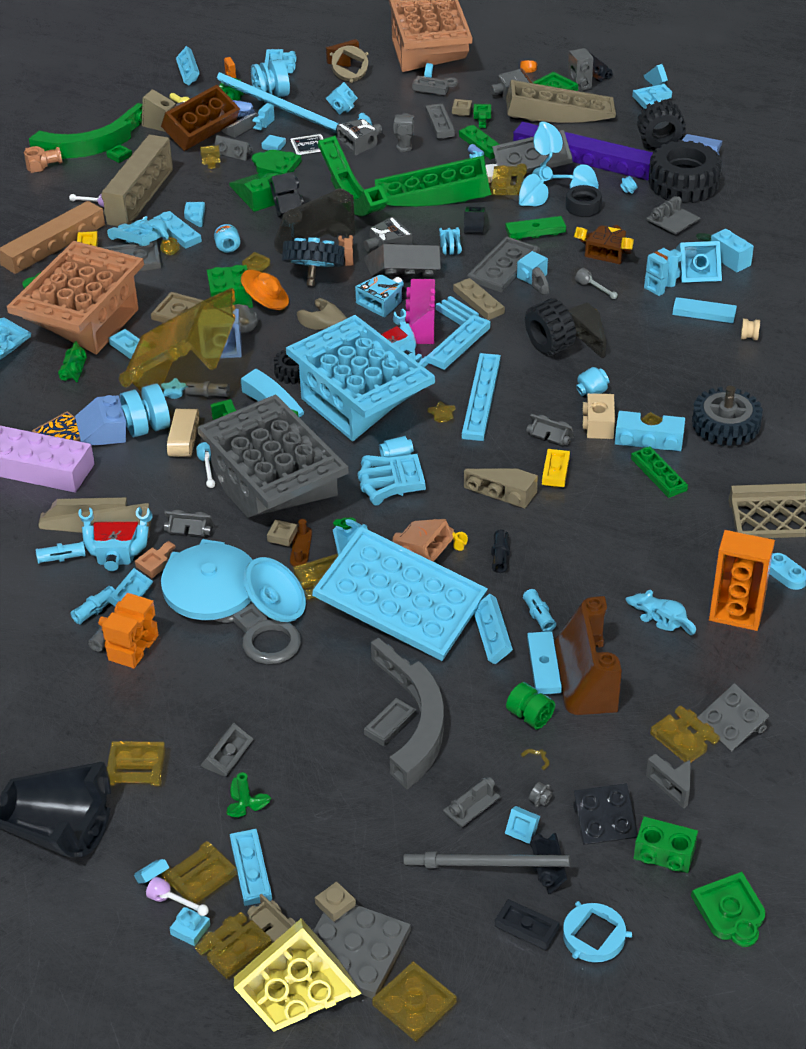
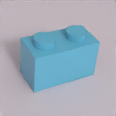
(734, 251)

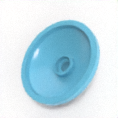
(274, 589)

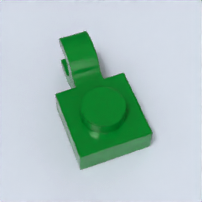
(482, 112)

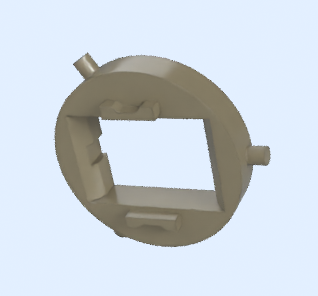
(354, 53)

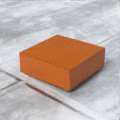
(230, 69)

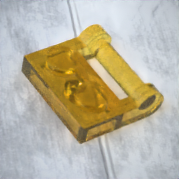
(502, 179)
(136, 756)
(203, 878)

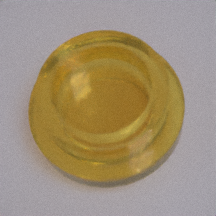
(170, 246)

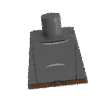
(504, 82)

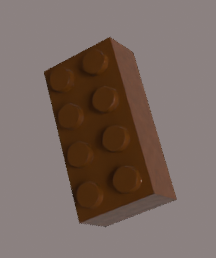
(200, 117)

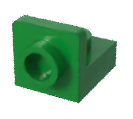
(222, 408)

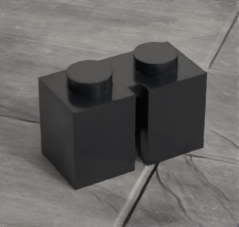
(285, 192)

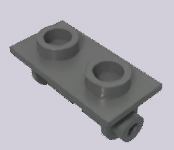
(233, 148)
(559, 432)
(198, 523)
(472, 802)

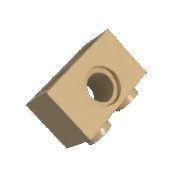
(600, 416)

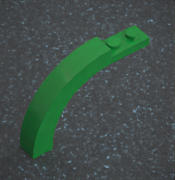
(93, 141)
(366, 200)

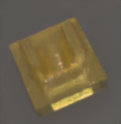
(210, 156)

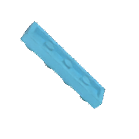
(458, 342)

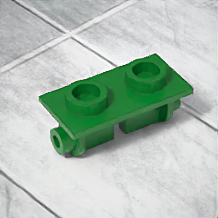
(73, 363)

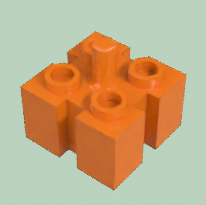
(129, 630)

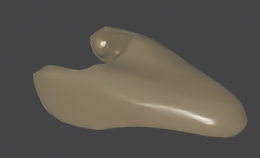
(321, 319)

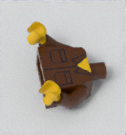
(605, 243)

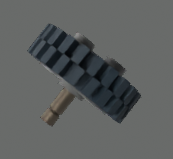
(727, 415)

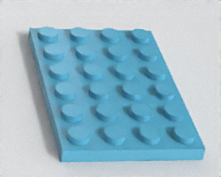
(400, 593)

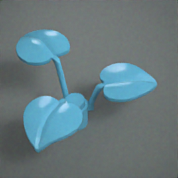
(549, 141)

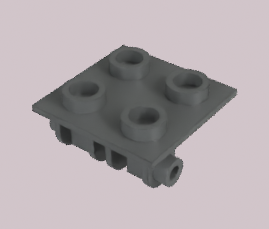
(671, 216)
(734, 717)

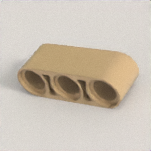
(183, 432)

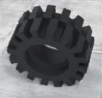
(286, 368)

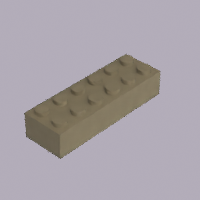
(137, 180)

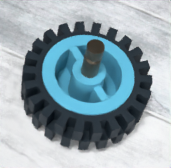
(313, 254)

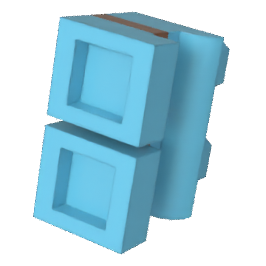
(662, 270)

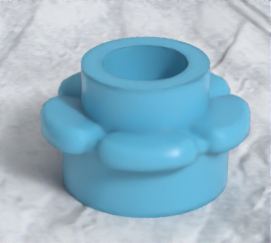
(628, 184)

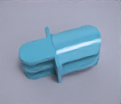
(450, 238)

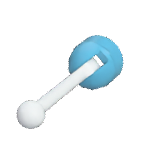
(206, 456)

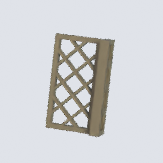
(769, 495)

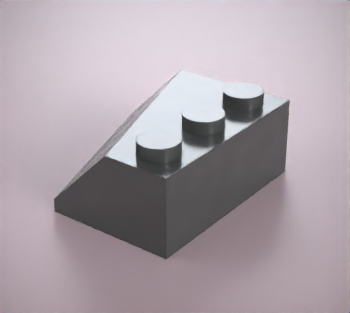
(403, 260)

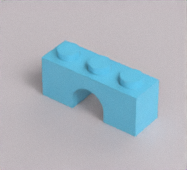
(665, 436)

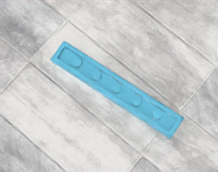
(481, 397)

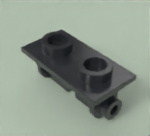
(600, 69)
(549, 876)

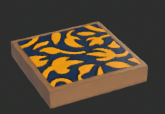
(62, 426)

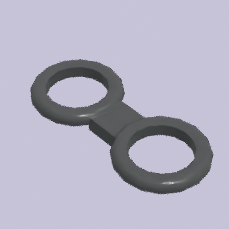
(255, 622)

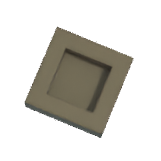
(462, 107)
(282, 533)
(335, 901)

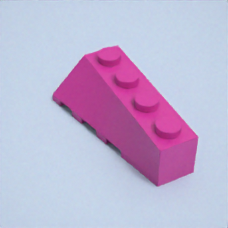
(421, 309)

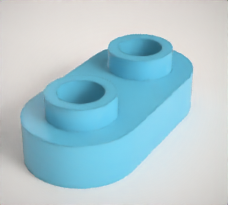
(787, 571)

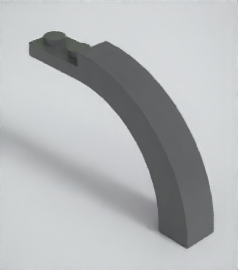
(420, 752)

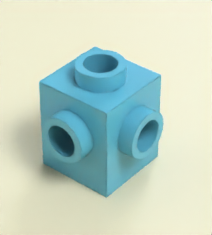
(342, 98)

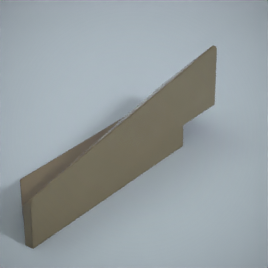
(65, 517)

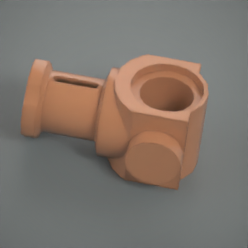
(38, 158)

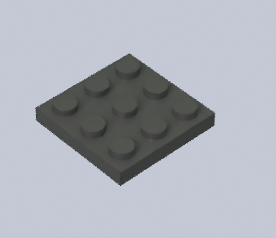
(364, 944)

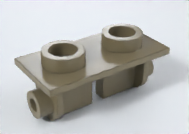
(268, 915)

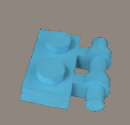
(288, 58)

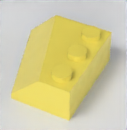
(294, 978)

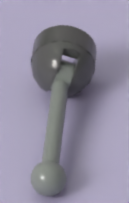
(585, 277)

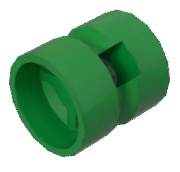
(527, 703)

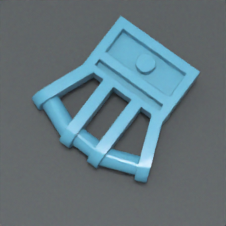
(395, 474)

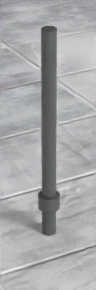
(433, 859)

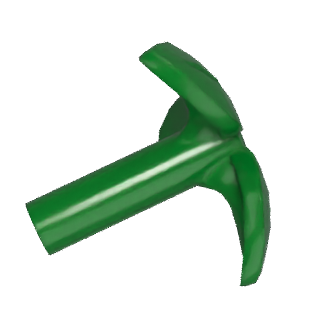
(240, 792)

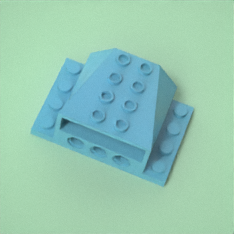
(355, 375)

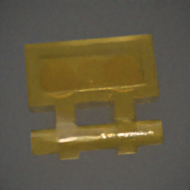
(312, 572)
(679, 739)
(237, 949)

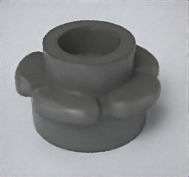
(540, 794)

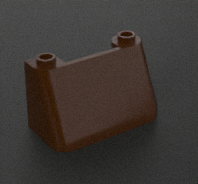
(587, 678)

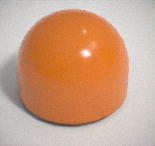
(528, 66)

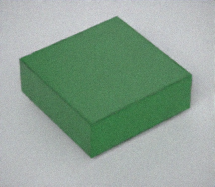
(119, 153)

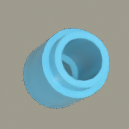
(396, 447)

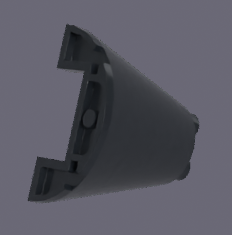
(59, 808)

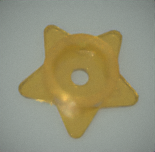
(442, 412)

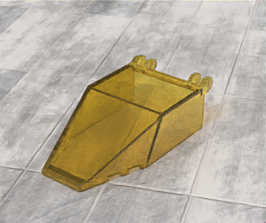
(199, 328)

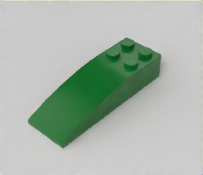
(438, 184)

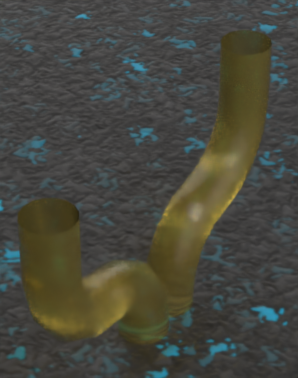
(543, 753)

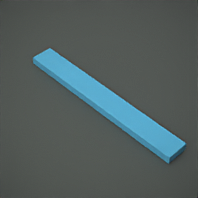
(277, 102)

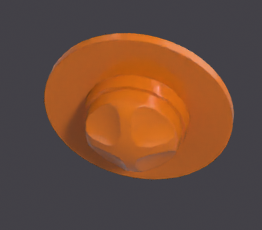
(265, 289)

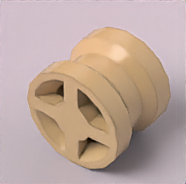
(750, 329)

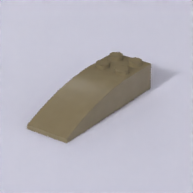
(556, 104)

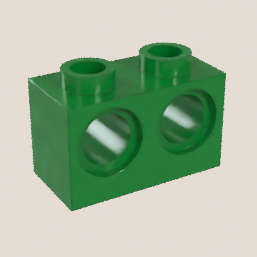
(665, 844)

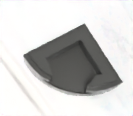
(539, 281)

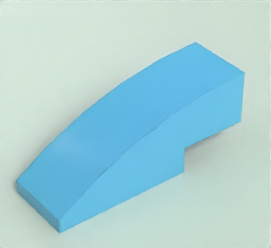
(261, 386)

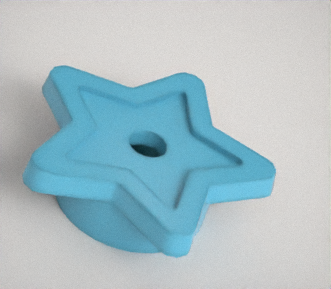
(173, 389)

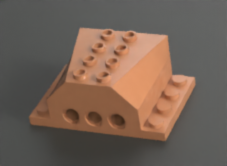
(428, 32)
(82, 295)

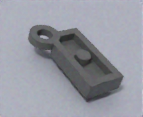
(433, 85)

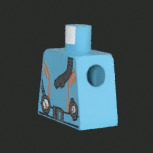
(380, 294)

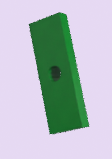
(535, 227)
(659, 472)

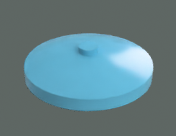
(206, 581)

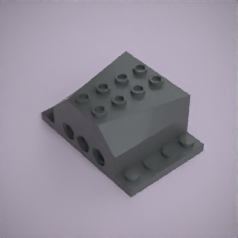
(270, 458)

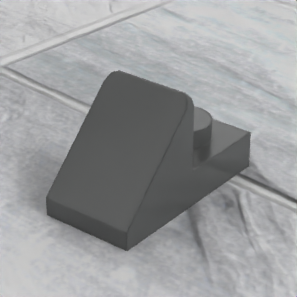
(673, 782)

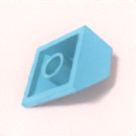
(700, 262)

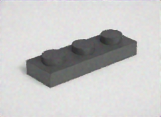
(440, 121)

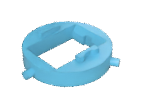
(581, 950)

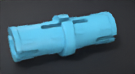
(47, 554)
(533, 601)
(92, 605)

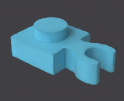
(265, 117)

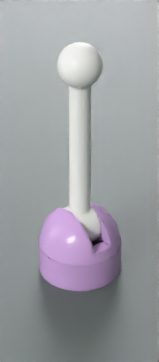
(73, 197)
(159, 890)

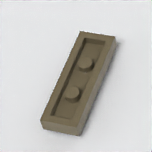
(478, 299)

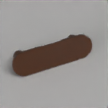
(301, 544)

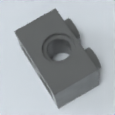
(581, 68)

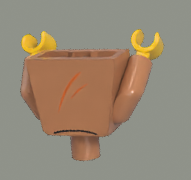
(430, 538)

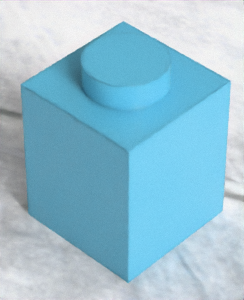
(528, 263)

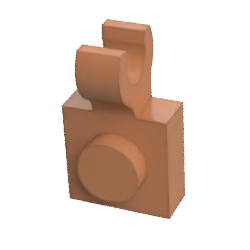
(348, 252)
(155, 560)

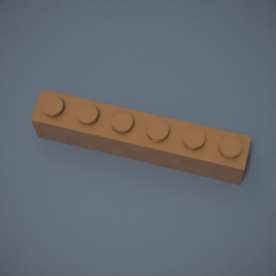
(51, 237)

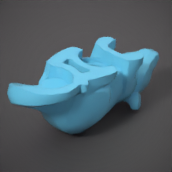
(154, 225)
(667, 613)

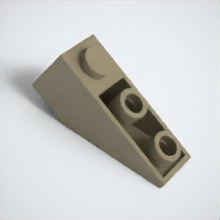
(503, 484)

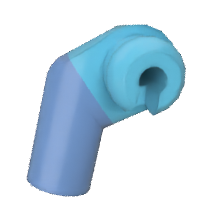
(475, 151)

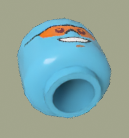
(227, 238)

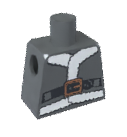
(358, 135)
(388, 232)

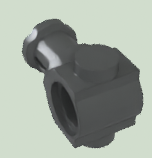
(404, 131)

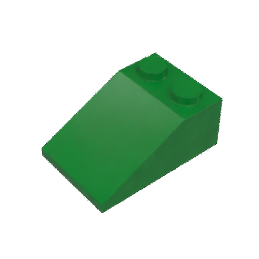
(255, 190)

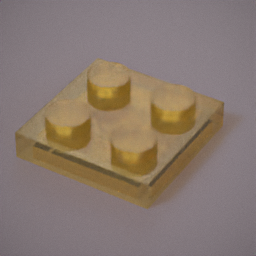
(414, 1001)

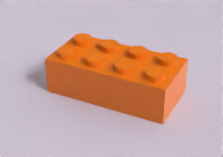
(741, 580)

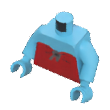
(403, 336)
(115, 541)

